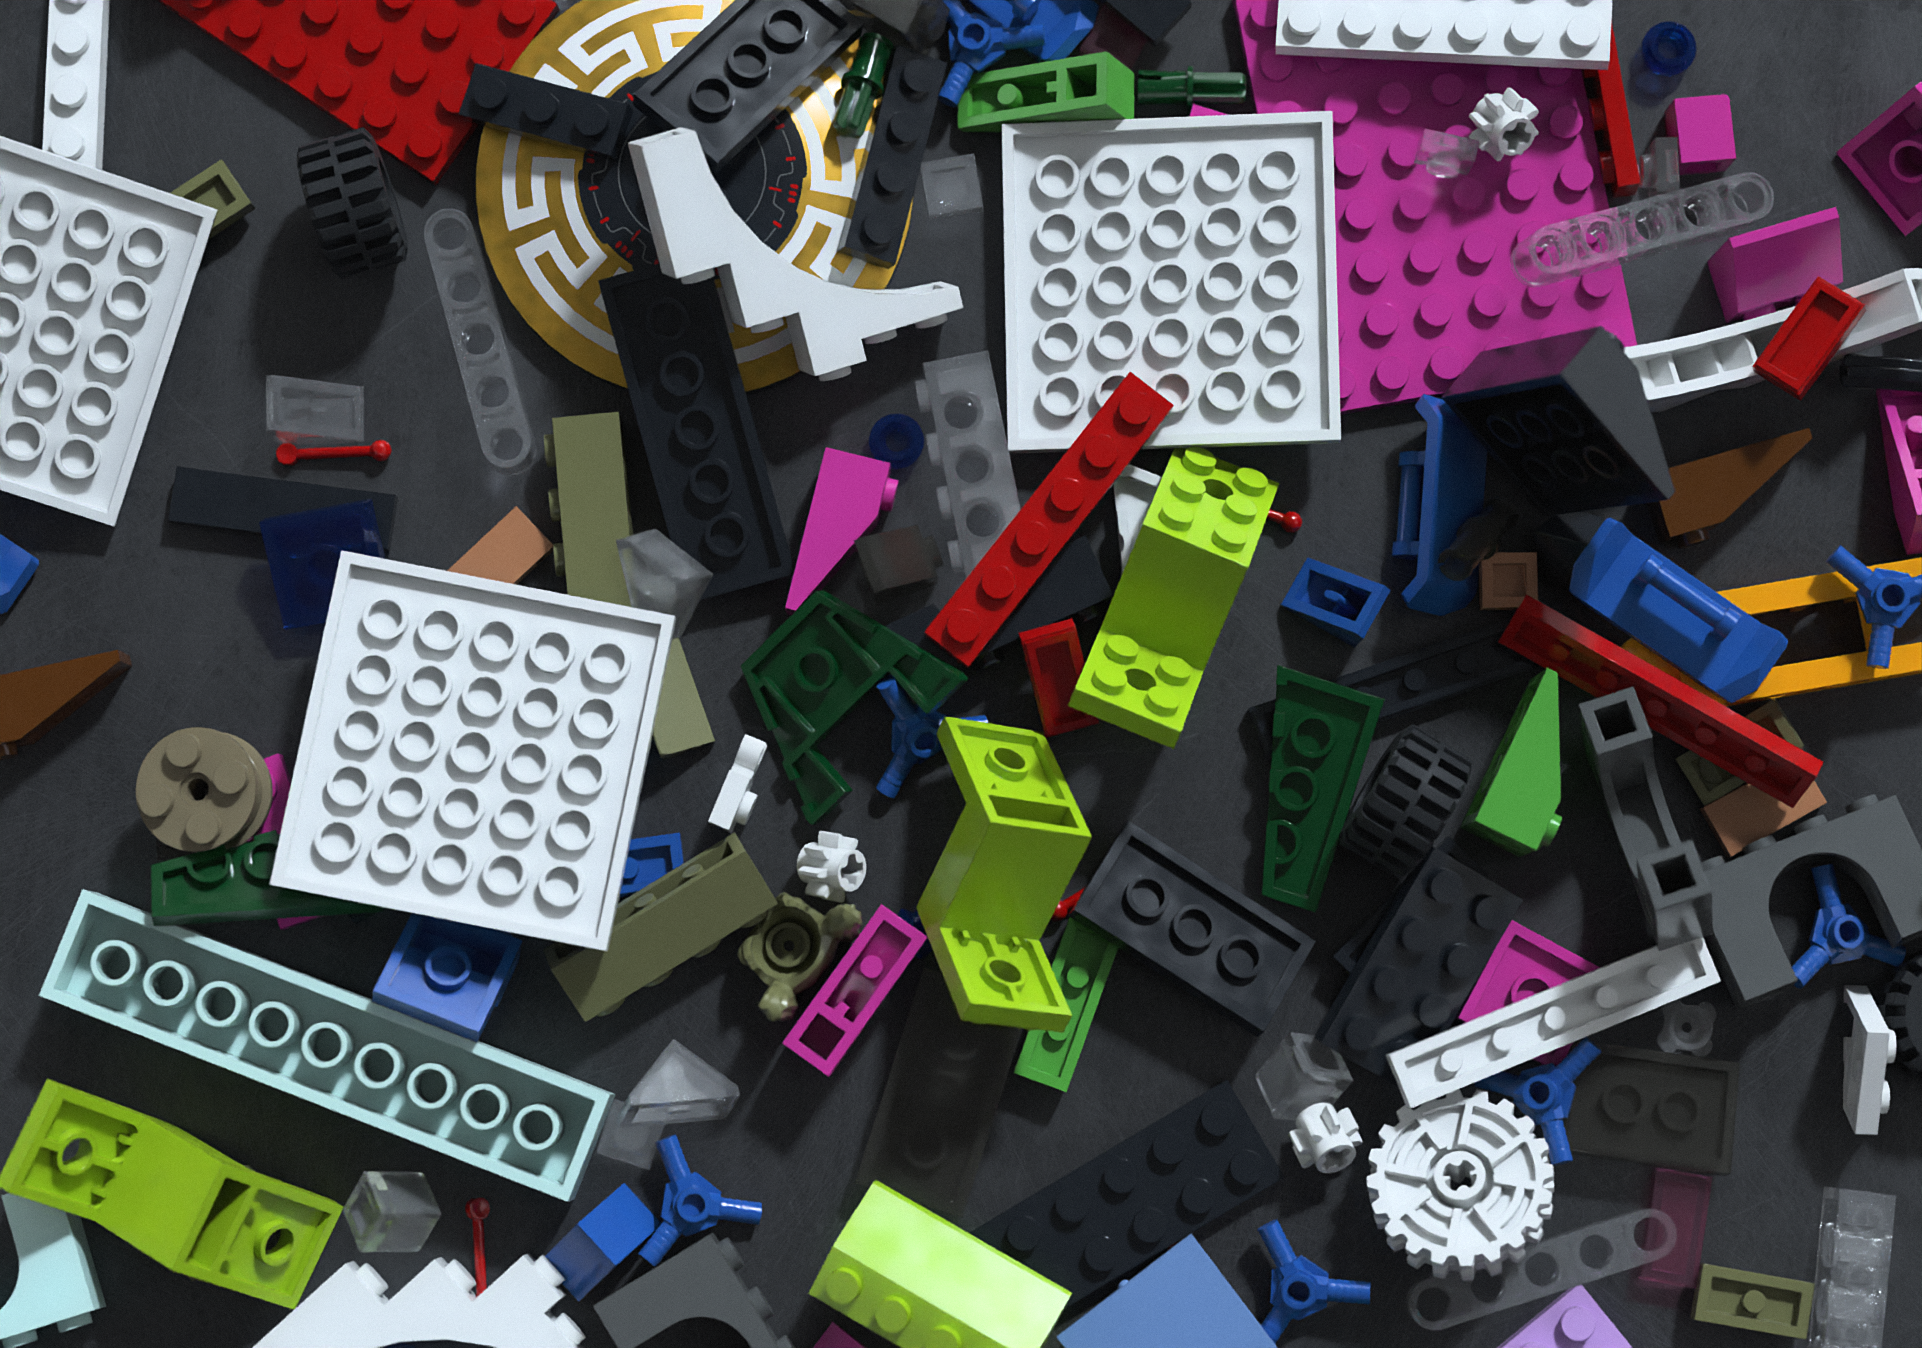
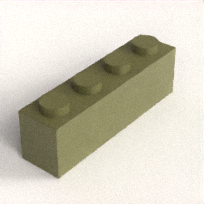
(590, 504)
(663, 927)

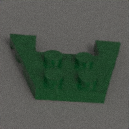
(819, 672)

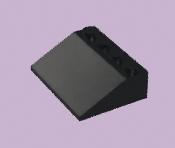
(1565, 421)

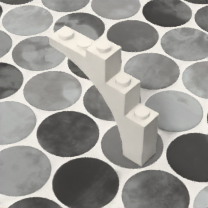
(701, 231)
(1724, 356)
(433, 1306)

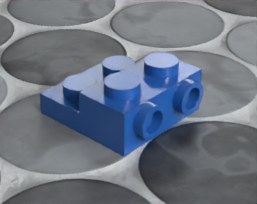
(448, 973)

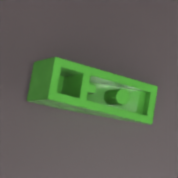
(1048, 91)

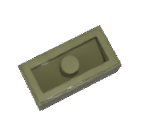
(680, 717)

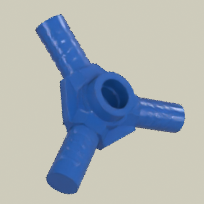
(979, 43)
(1884, 598)
(912, 735)
(1839, 933)
(1547, 1095)
(690, 1204)
(1300, 1285)

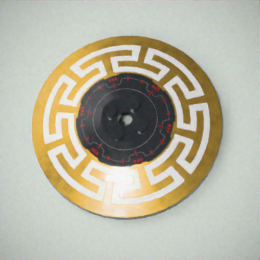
(573, 218)

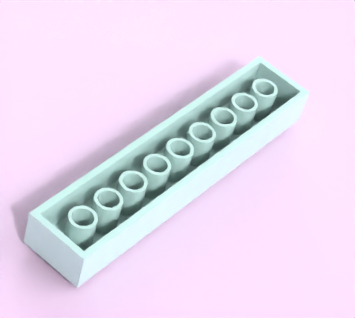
(327, 1045)

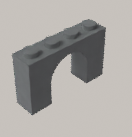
(1867, 844)
(1661, 867)
(690, 1285)

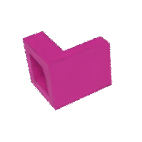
(1702, 133)

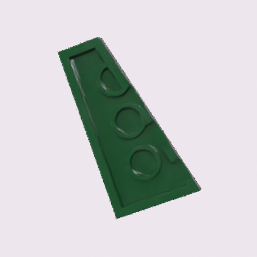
(1315, 768)
(234, 887)

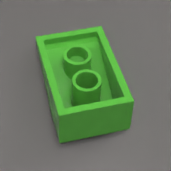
(1523, 779)

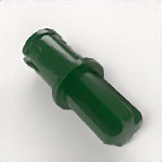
(862, 85)
(1190, 87)

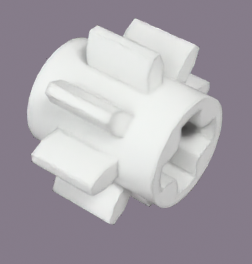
(1504, 124)
(831, 866)
(1325, 1137)

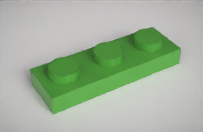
(1081, 972)

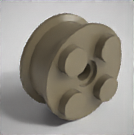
(174, 783)

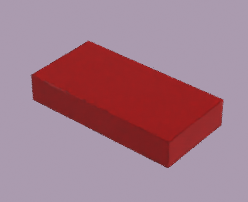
(1809, 338)
(1054, 669)

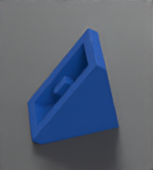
(1335, 600)
(602, 1241)

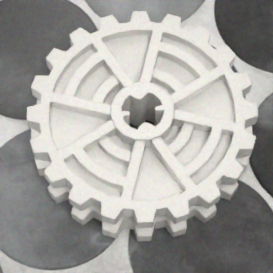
(1469, 1225)

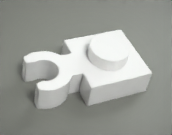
(735, 799)

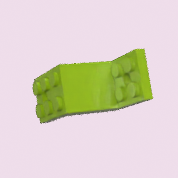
(1174, 594)
(1003, 875)
(170, 1195)

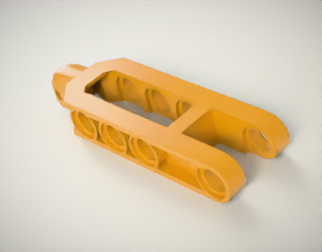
(1814, 674)

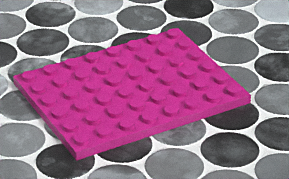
(1427, 254)

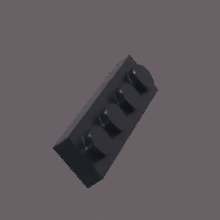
(892, 157)

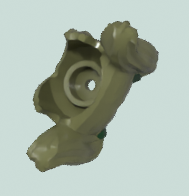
(795, 971)

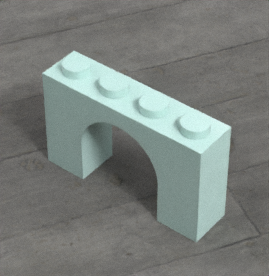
(55, 1272)

